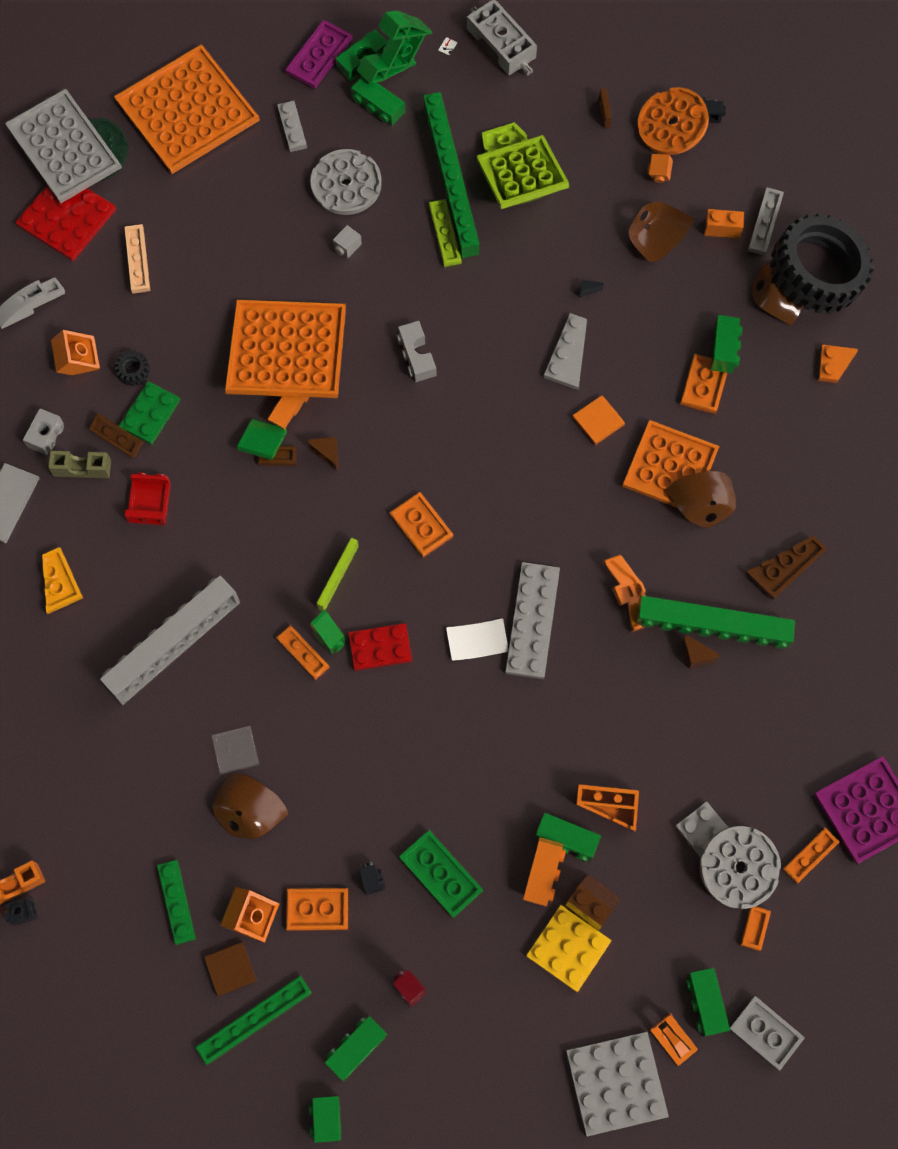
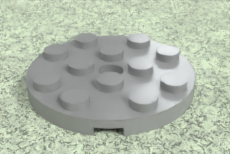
(342, 165)
(719, 867)

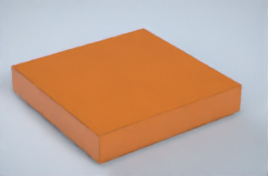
(598, 420)

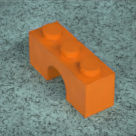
(24, 879)

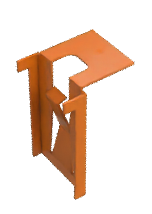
(682, 1050)

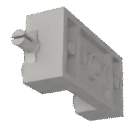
(513, 48)

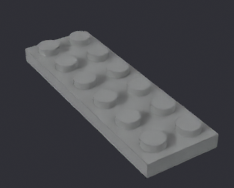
(532, 620)

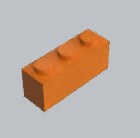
(544, 872)

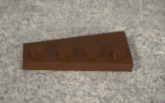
(779, 572)

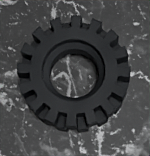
(127, 359)

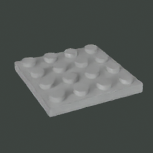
(617, 1084)

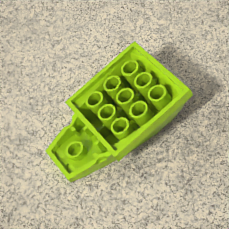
(519, 167)

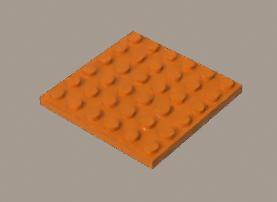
(186, 108)
(286, 349)

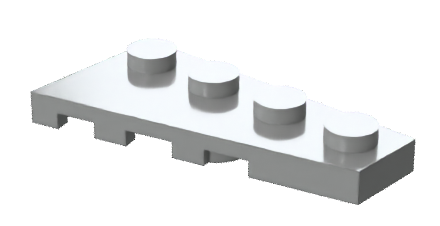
(568, 354)

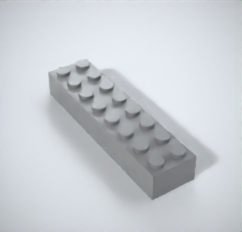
(170, 639)

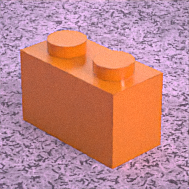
(724, 223)

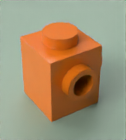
(660, 167)

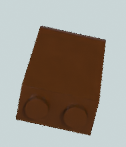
(592, 902)

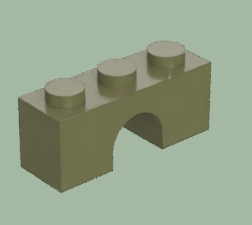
(66, 465)

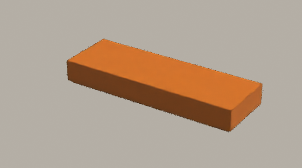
(302, 652)
(810, 855)

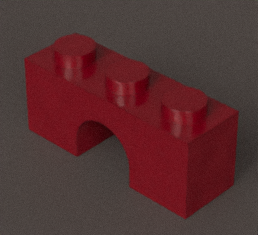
(409, 987)

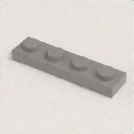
(765, 221)

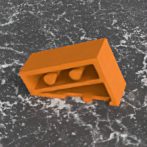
(610, 803)

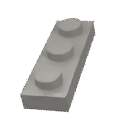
(292, 126)

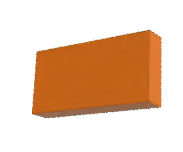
(755, 928)

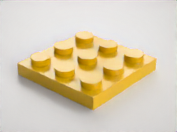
(568, 948)

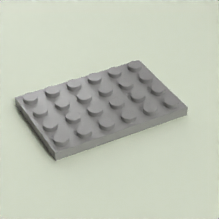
(63, 145)

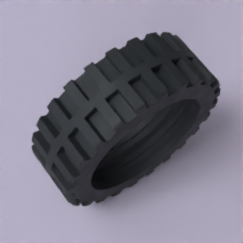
(842, 243)

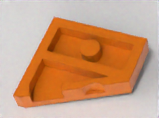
(834, 362)

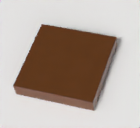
(230, 969)

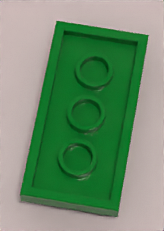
(441, 874)

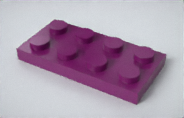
(319, 54)

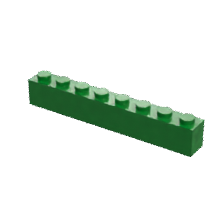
(715, 622)

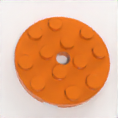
(677, 137)

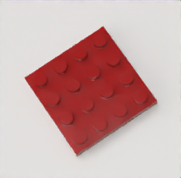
(66, 225)

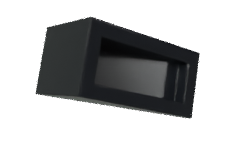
(589, 287)

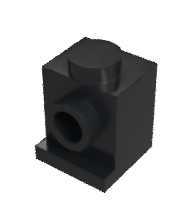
(715, 110)
(371, 878)
(27, 914)

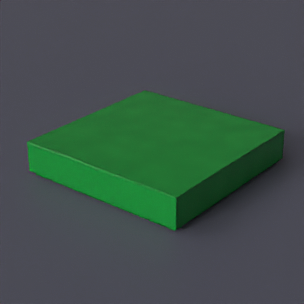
(262, 439)

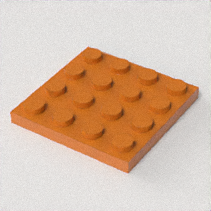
(664, 458)

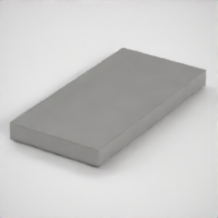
(15, 492)

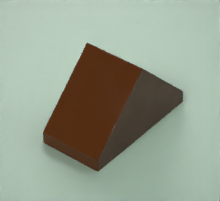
(326, 450)
(697, 653)

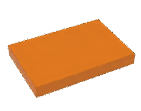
(703, 385)
(421, 524)
(317, 909)

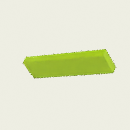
(445, 233)
(337, 574)

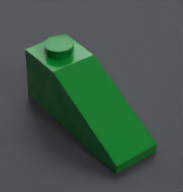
(327, 633)

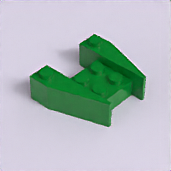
(398, 55)

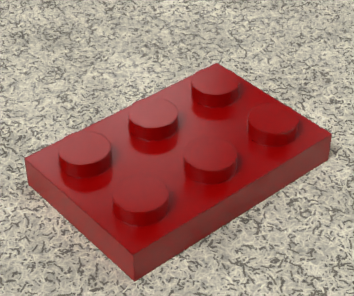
(380, 647)

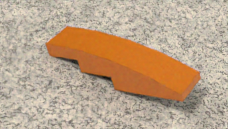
(286, 409)

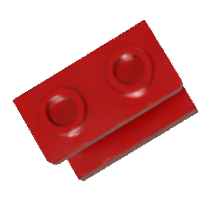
(148, 499)

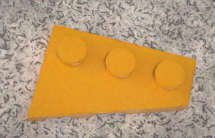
(59, 581)

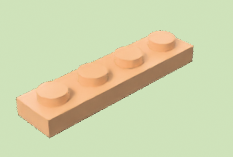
(137, 259)

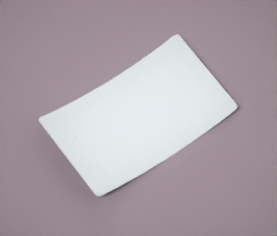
(477, 640)

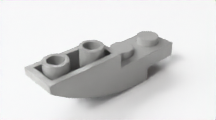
(24, 301)

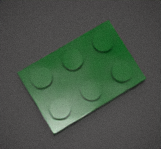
(150, 413)

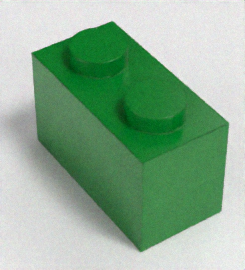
(326, 1119)

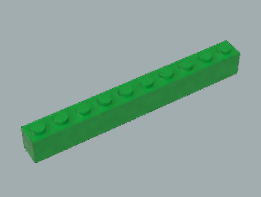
(451, 175)

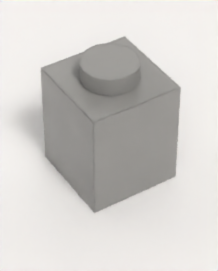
(347, 242)

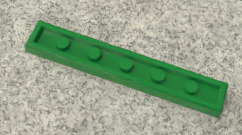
(253, 1020)

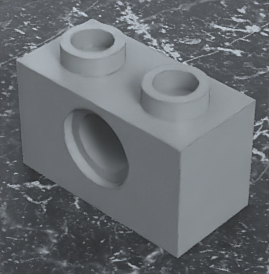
(43, 421)

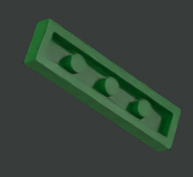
(176, 902)

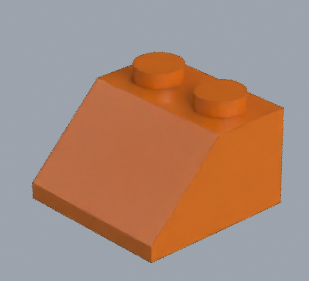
(74, 353)
(250, 914)

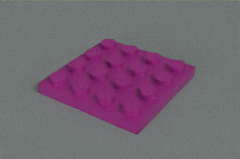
(864, 809)

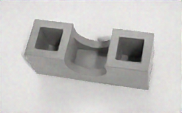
(421, 365)

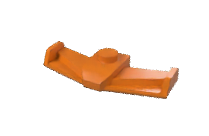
(629, 588)

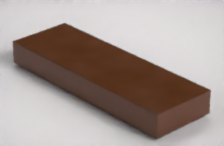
(115, 435)

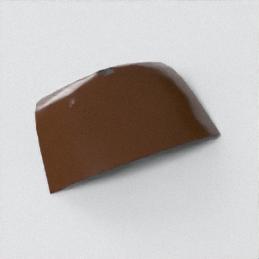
(664, 233)
(772, 298)
(697, 490)
(258, 804)

